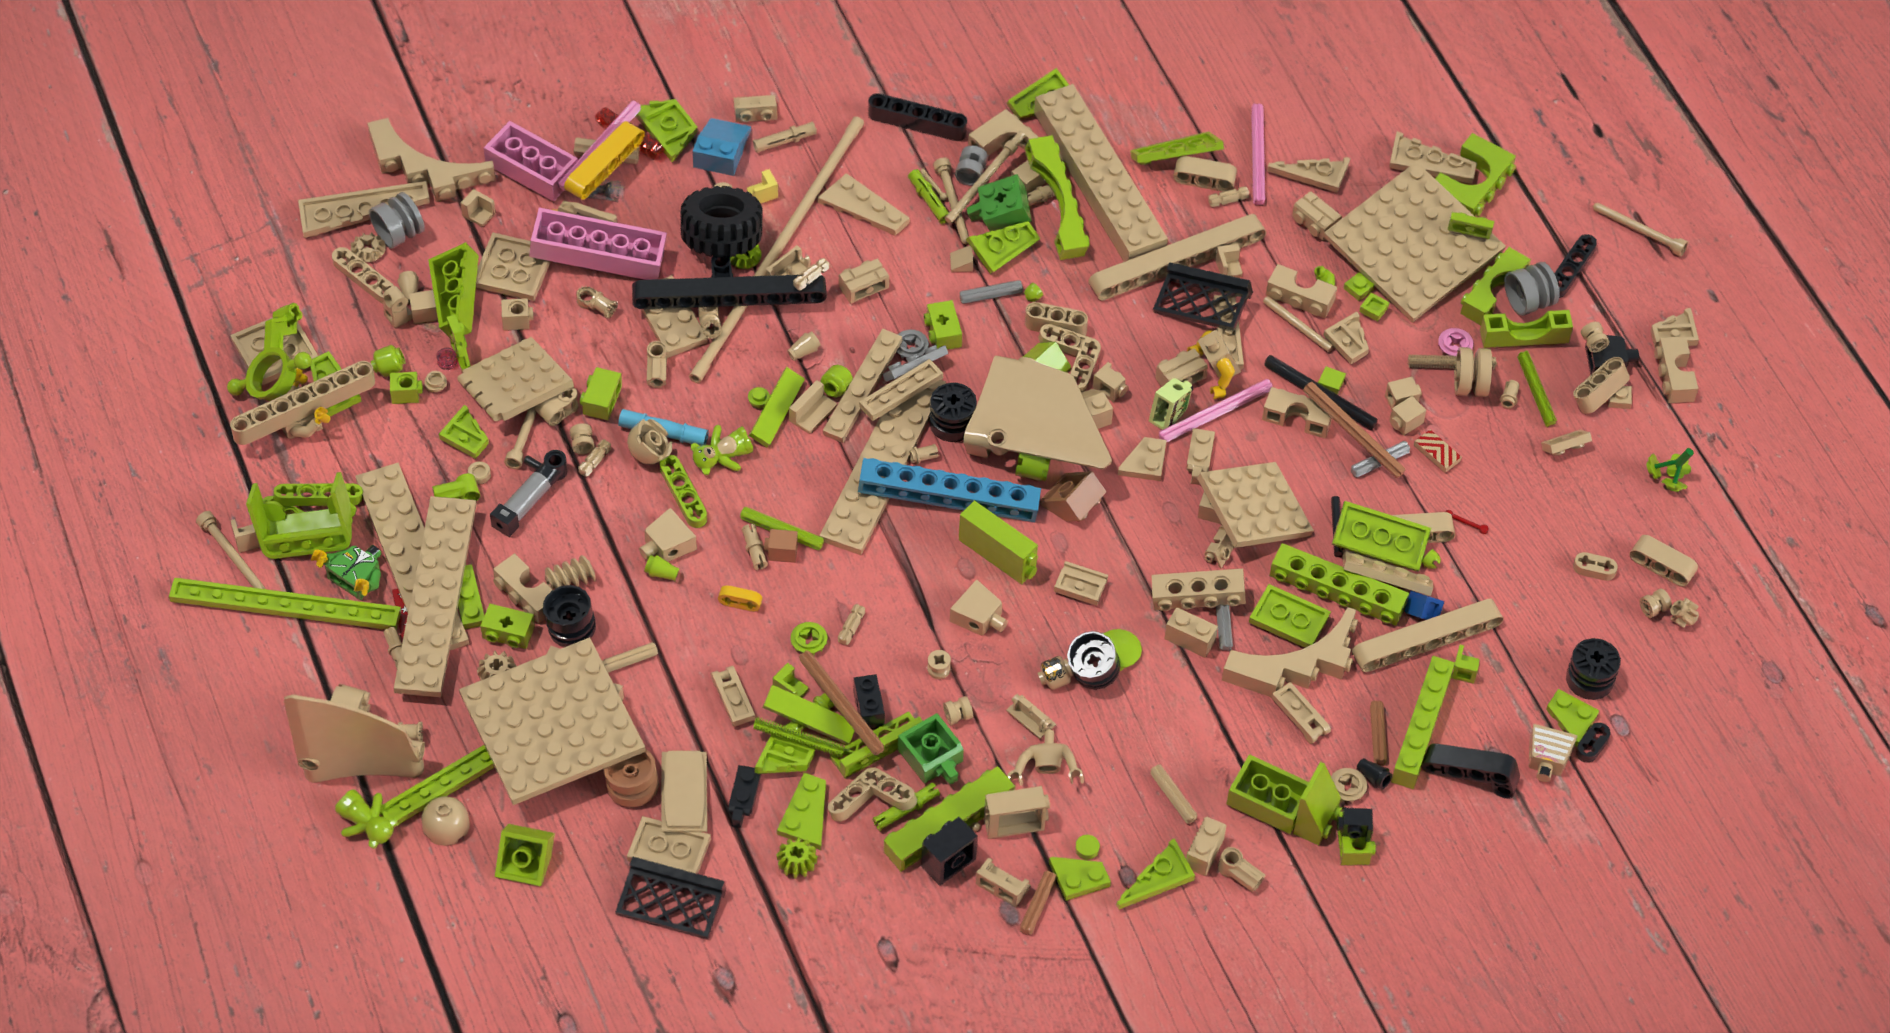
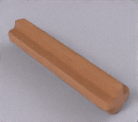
(1378, 732)
(1038, 902)

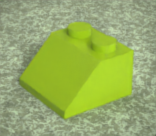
(524, 854)

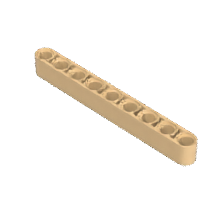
(1186, 252)

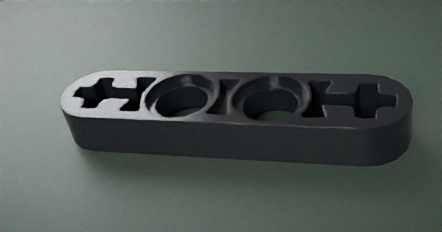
(1571, 265)

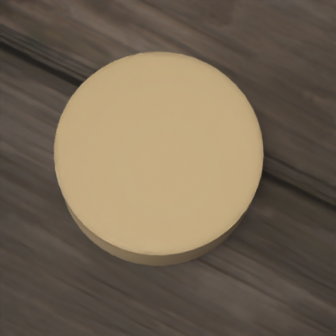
(480, 471)

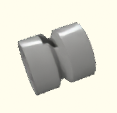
(971, 165)

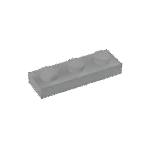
(913, 361)

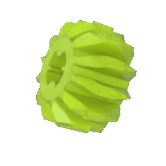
(797, 857)

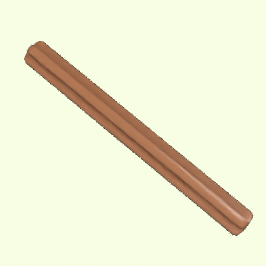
(1354, 430)
(841, 703)

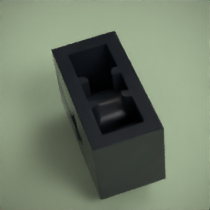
(869, 700)

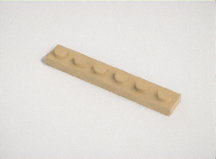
(862, 385)

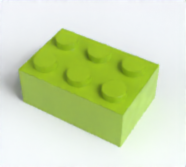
(1267, 793)

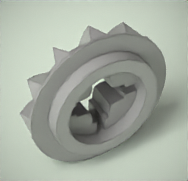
(910, 337)

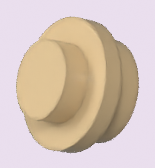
(435, 381)

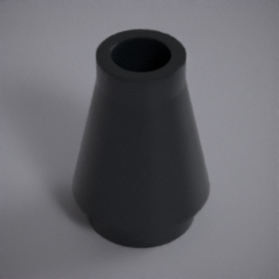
(1374, 773)

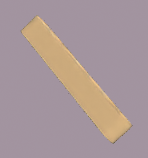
(302, 402)
(1427, 635)

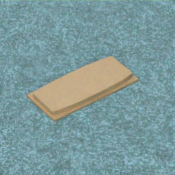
(684, 791)

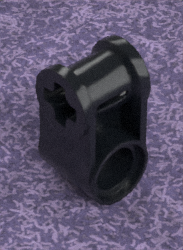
(725, 270)

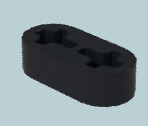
(1597, 745)

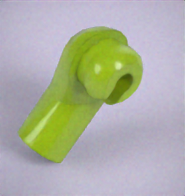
(1324, 275)

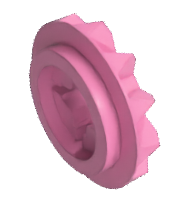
(1457, 336)

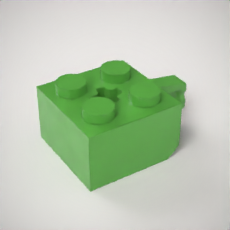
(1001, 204)
(931, 750)

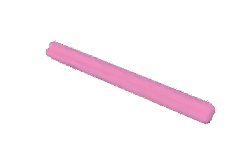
(626, 115)
(1258, 154)
(1215, 410)

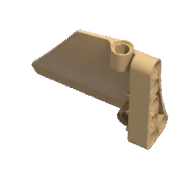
(1035, 414)

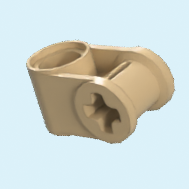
(558, 407)

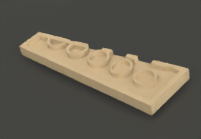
(350, 208)

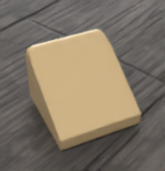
(962, 260)

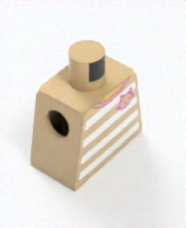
(1549, 751)

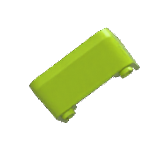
(301, 533)

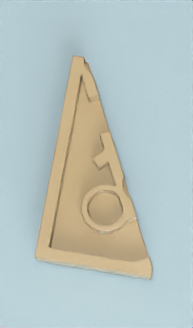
(1314, 172)

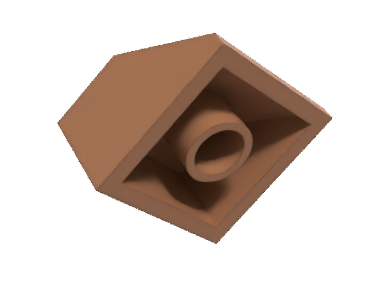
(1073, 496)

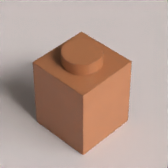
(782, 545)

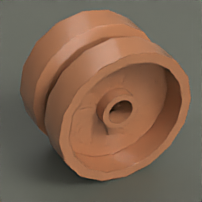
(633, 780)

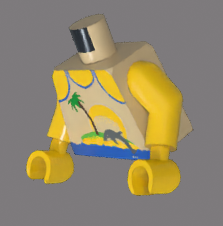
(1220, 359)

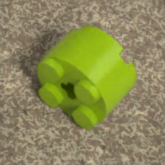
(1032, 467)

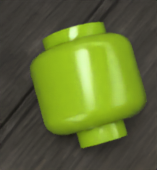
(388, 360)
(836, 380)

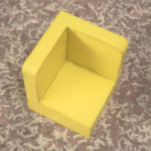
(767, 189)

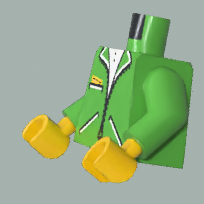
(352, 569)

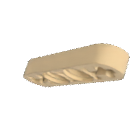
(361, 277)

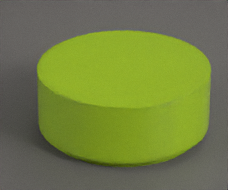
(1087, 847)

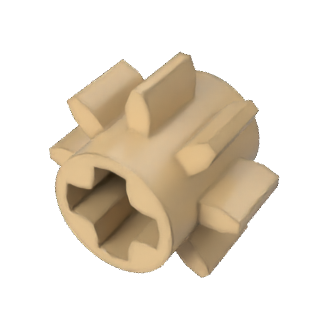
(1684, 612)

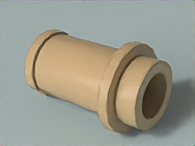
(1509, 399)
(923, 453)

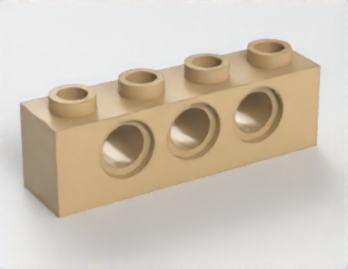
(1205, 581)

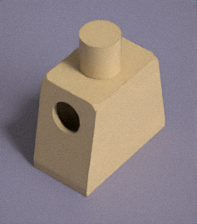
(668, 538)
(978, 610)

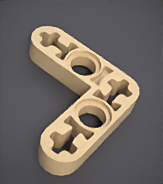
(1080, 349)
(844, 806)

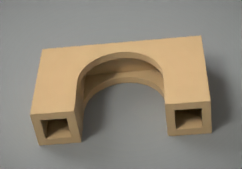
(994, 136)

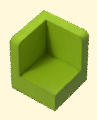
(1465, 667)
(786, 680)

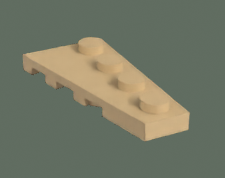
(1431, 159)
(864, 204)

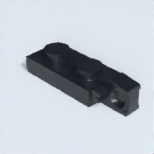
(743, 794)

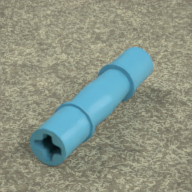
(684, 433)

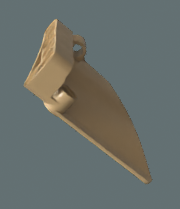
(348, 742)

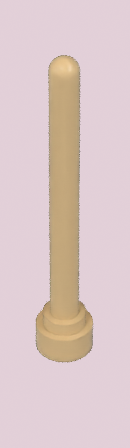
(943, 169)
(1677, 246)
(514, 458)
(207, 522)

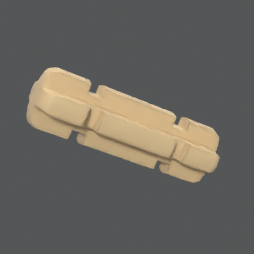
(1228, 196)
(811, 274)
(594, 458)
(851, 624)

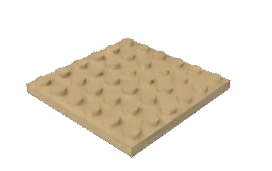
(1404, 242)
(551, 721)

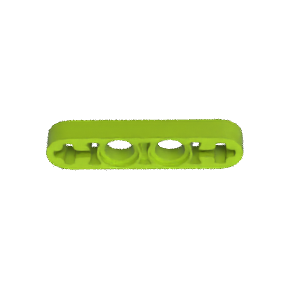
(317, 491)
(681, 491)

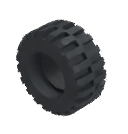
(721, 221)

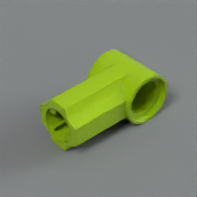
(463, 488)

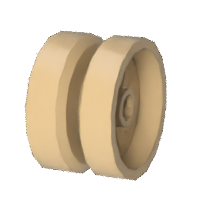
(1473, 371)

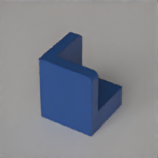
(1423, 606)

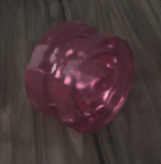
(449, 354)

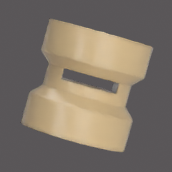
(1594, 336)
(582, 440)
(1654, 603)
(958, 710)

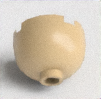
(649, 442)
(445, 820)

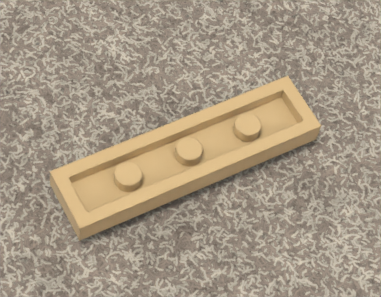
(1231, 338)
(901, 390)

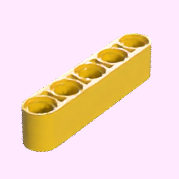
(604, 160)

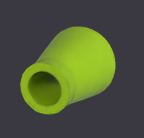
(661, 568)

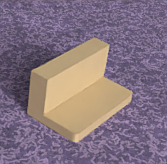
(811, 408)

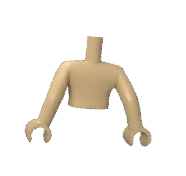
(1047, 759)

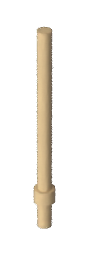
(1008, 149)

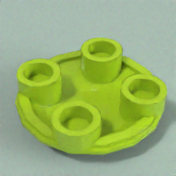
(1126, 645)

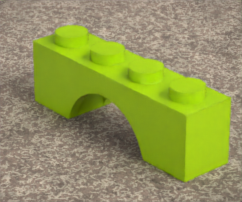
(1480, 299)
(1551, 328)

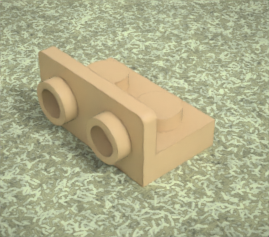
(755, 108)

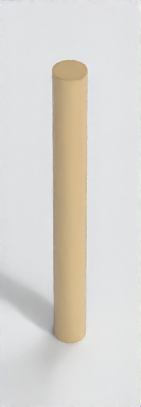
(1298, 324)

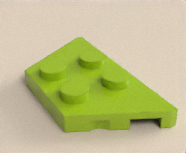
(669, 125)

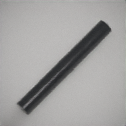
(1335, 507)

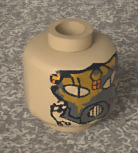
(1055, 672)

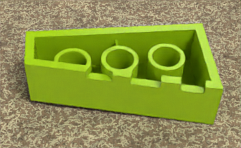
(455, 285)

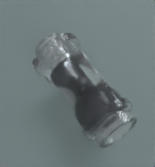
(611, 191)

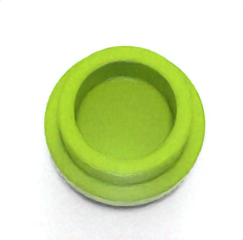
(758, 397)

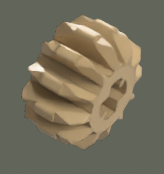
(494, 665)

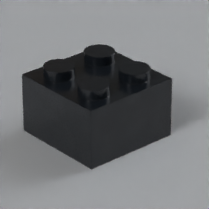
(949, 850)

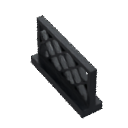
(1211, 282)
(677, 878)

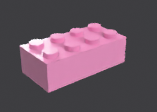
(529, 160)

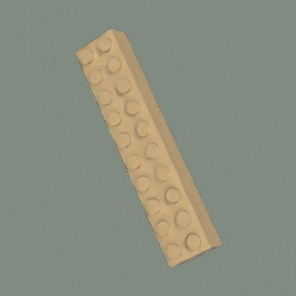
(1099, 173)

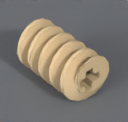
(570, 573)

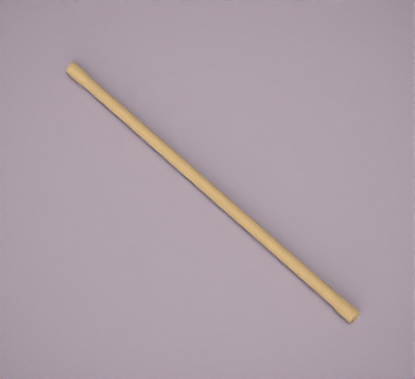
(850, 133)

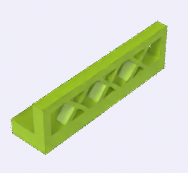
(864, 757)

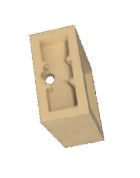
(1016, 812)

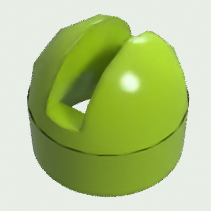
(1033, 292)
(1430, 558)

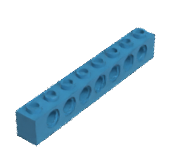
(938, 493)

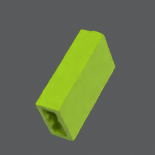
(998, 542)

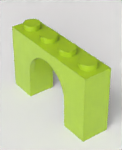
(1492, 162)

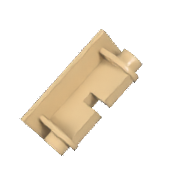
(1219, 551)
(1030, 716)

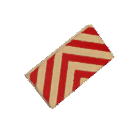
(1437, 451)

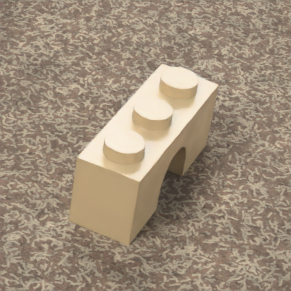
(1315, 300)
(1677, 384)
(1283, 404)
(511, 577)

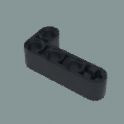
(1474, 765)

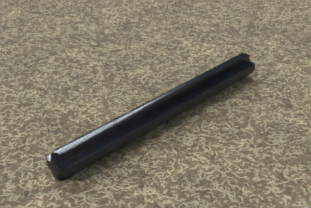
(1302, 380)

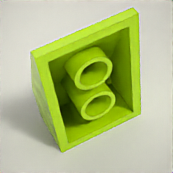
(1318, 807)

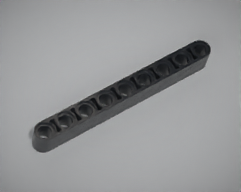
(725, 292)

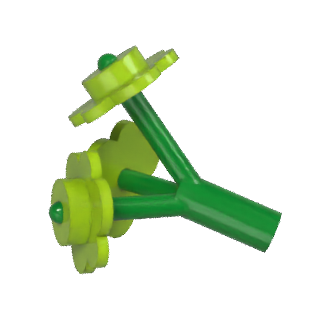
(1677, 468)

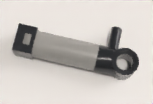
(506, 517)

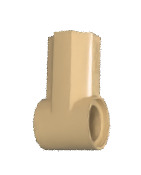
(656, 364)
(1241, 871)

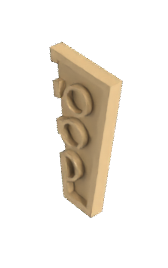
(1386, 572)

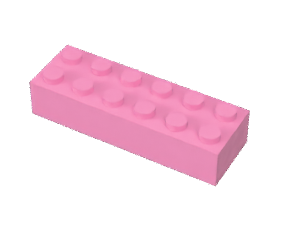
(597, 244)

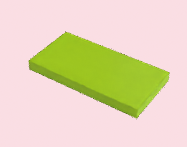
(1381, 536)

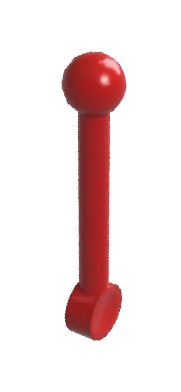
(1483, 529)

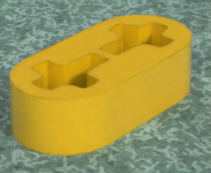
(740, 598)

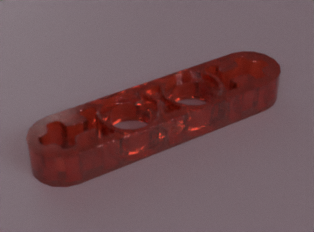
(649, 145)

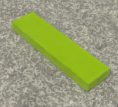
(776, 407)
(808, 714)

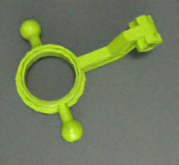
(282, 325)

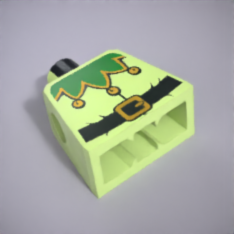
(1172, 395)

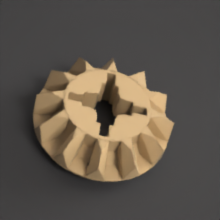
(368, 254)
(1358, 784)

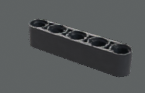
(917, 117)

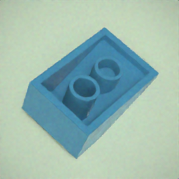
(720, 146)

